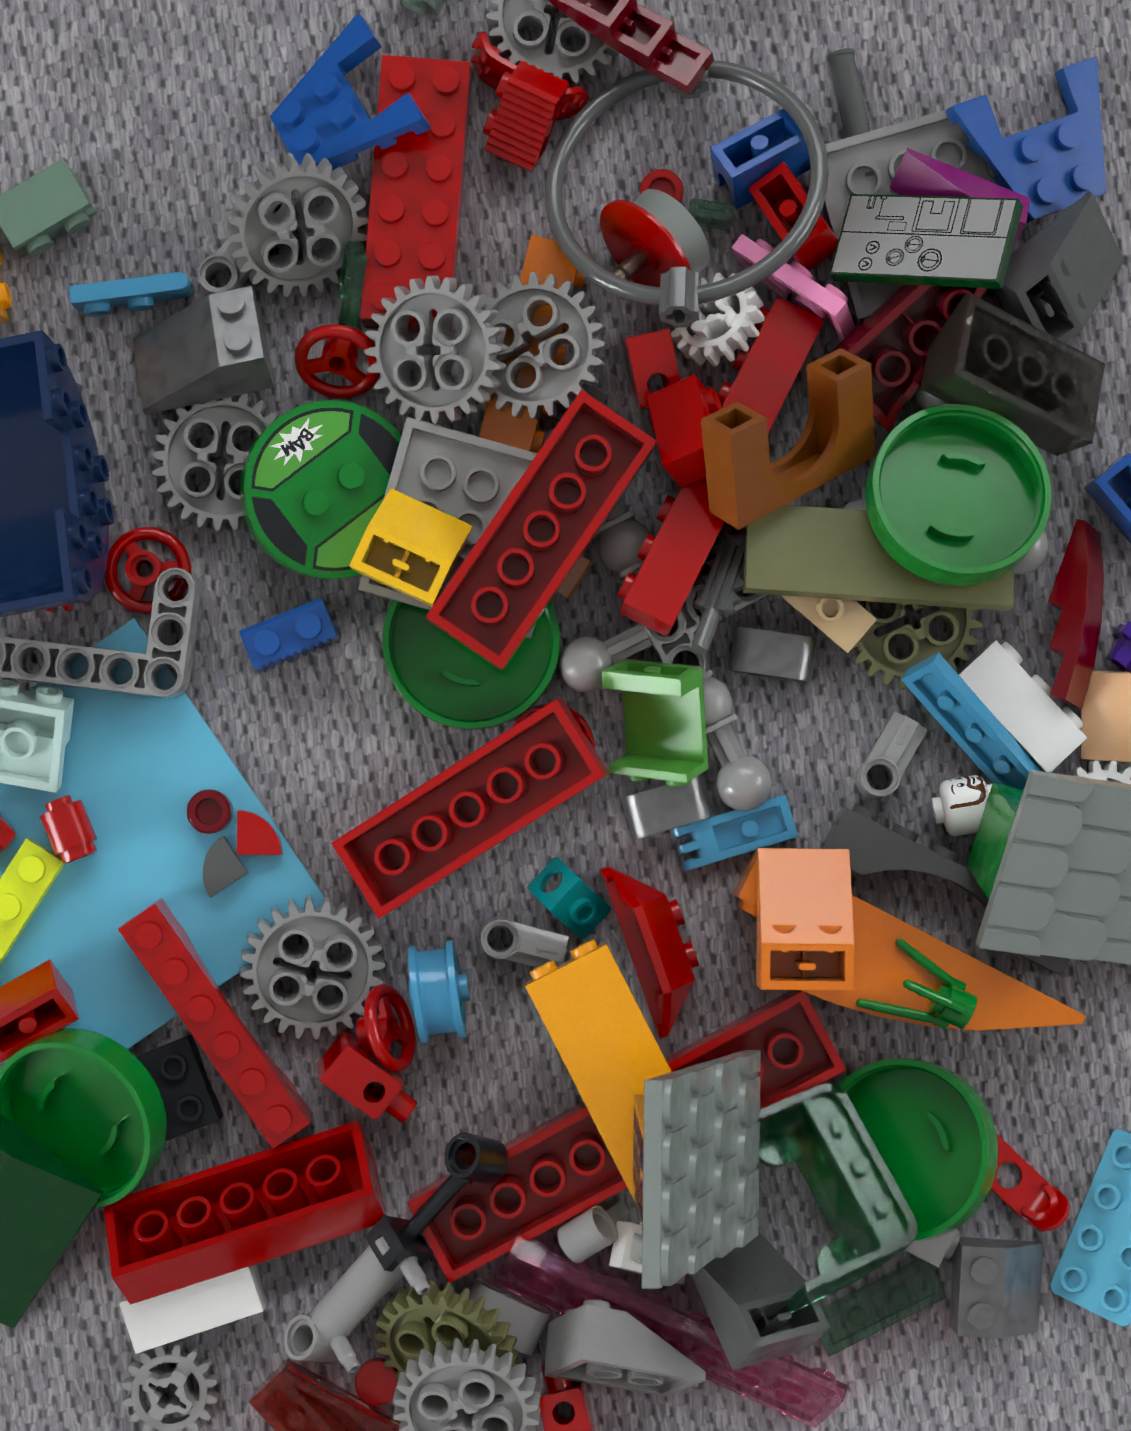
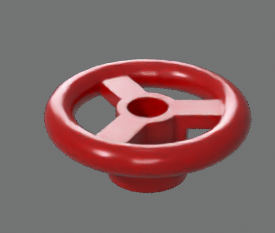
(337, 357)
(137, 557)
(380, 1029)

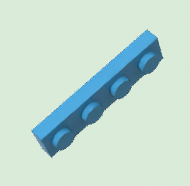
(969, 722)

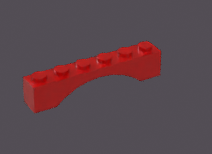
(232, 1049)

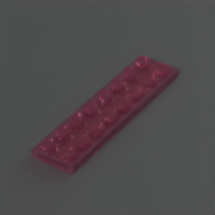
(564, 1285)

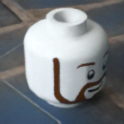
(961, 804)

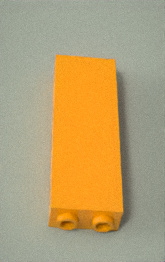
(599, 1041)

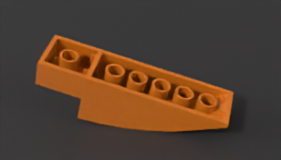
(883, 967)

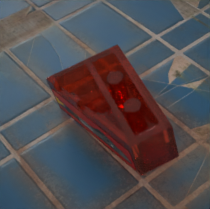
(304, 1401)

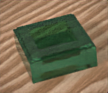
(711, 213)

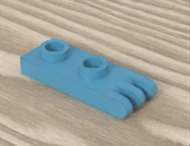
(135, 292)
(737, 832)

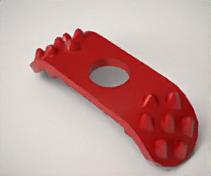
(492, 66)
(1033, 1196)

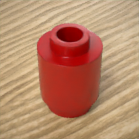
(69, 829)

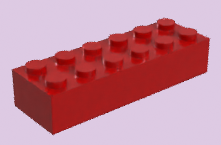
(417, 182)
(541, 530)
(470, 807)
(243, 1212)

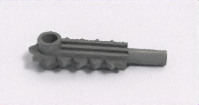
(721, 585)

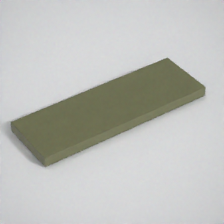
(839, 557)

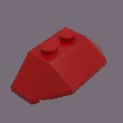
(654, 945)

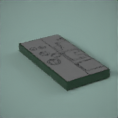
(927, 240)

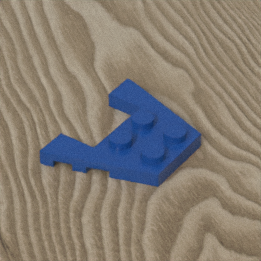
(327, 115)
(1050, 161)

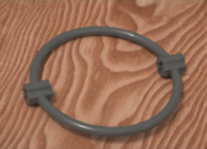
(681, 288)

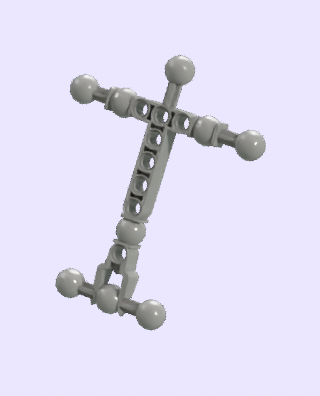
(743, 779)

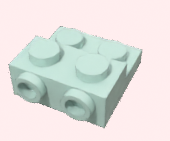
(33, 735)

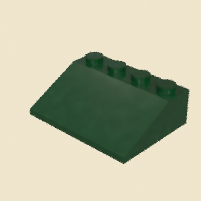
(39, 1216)

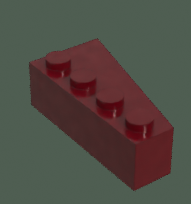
(898, 342)

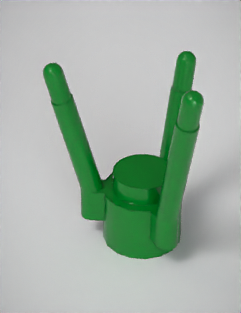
(950, 1003)

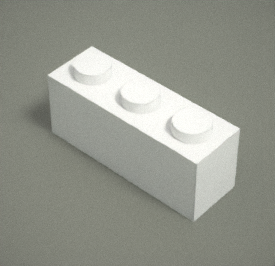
(1023, 705)
(194, 1308)

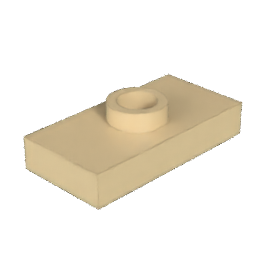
(838, 619)

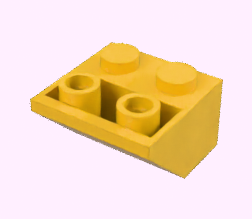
(411, 547)

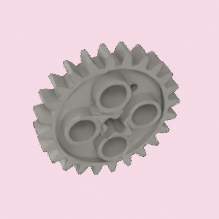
(515, 15)
(258, 232)
(474, 349)
(553, 382)
(183, 459)
(303, 1004)
(465, 1392)

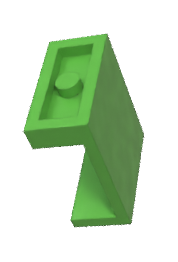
(661, 720)

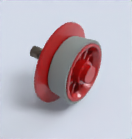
(652, 237)

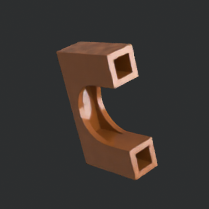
(834, 441)

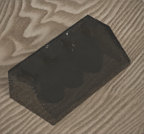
(1017, 372)

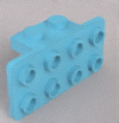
(1098, 1252)

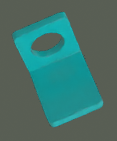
(572, 901)

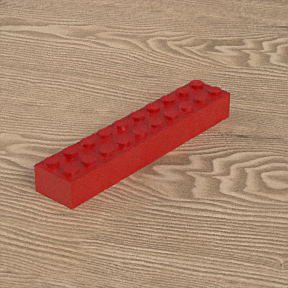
(566, 1164)

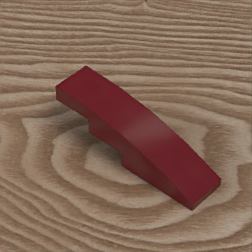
(642, 38)
(1080, 600)

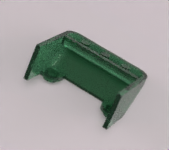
(846, 1179)

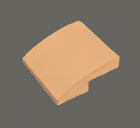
(1107, 717)

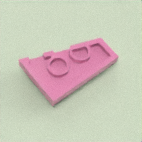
(795, 279)

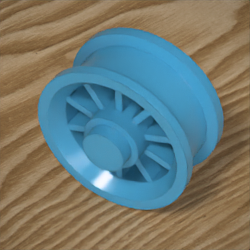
(437, 991)

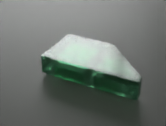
(351, 283)

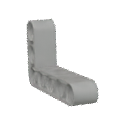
(103, 661)

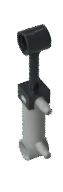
(393, 1250)

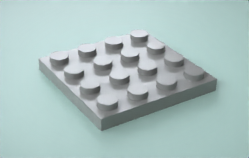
(882, 153)
(455, 475)

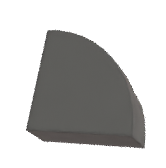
(221, 867)

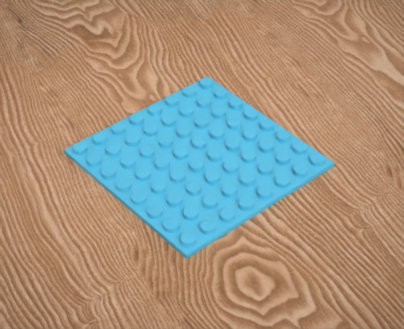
(135, 772)

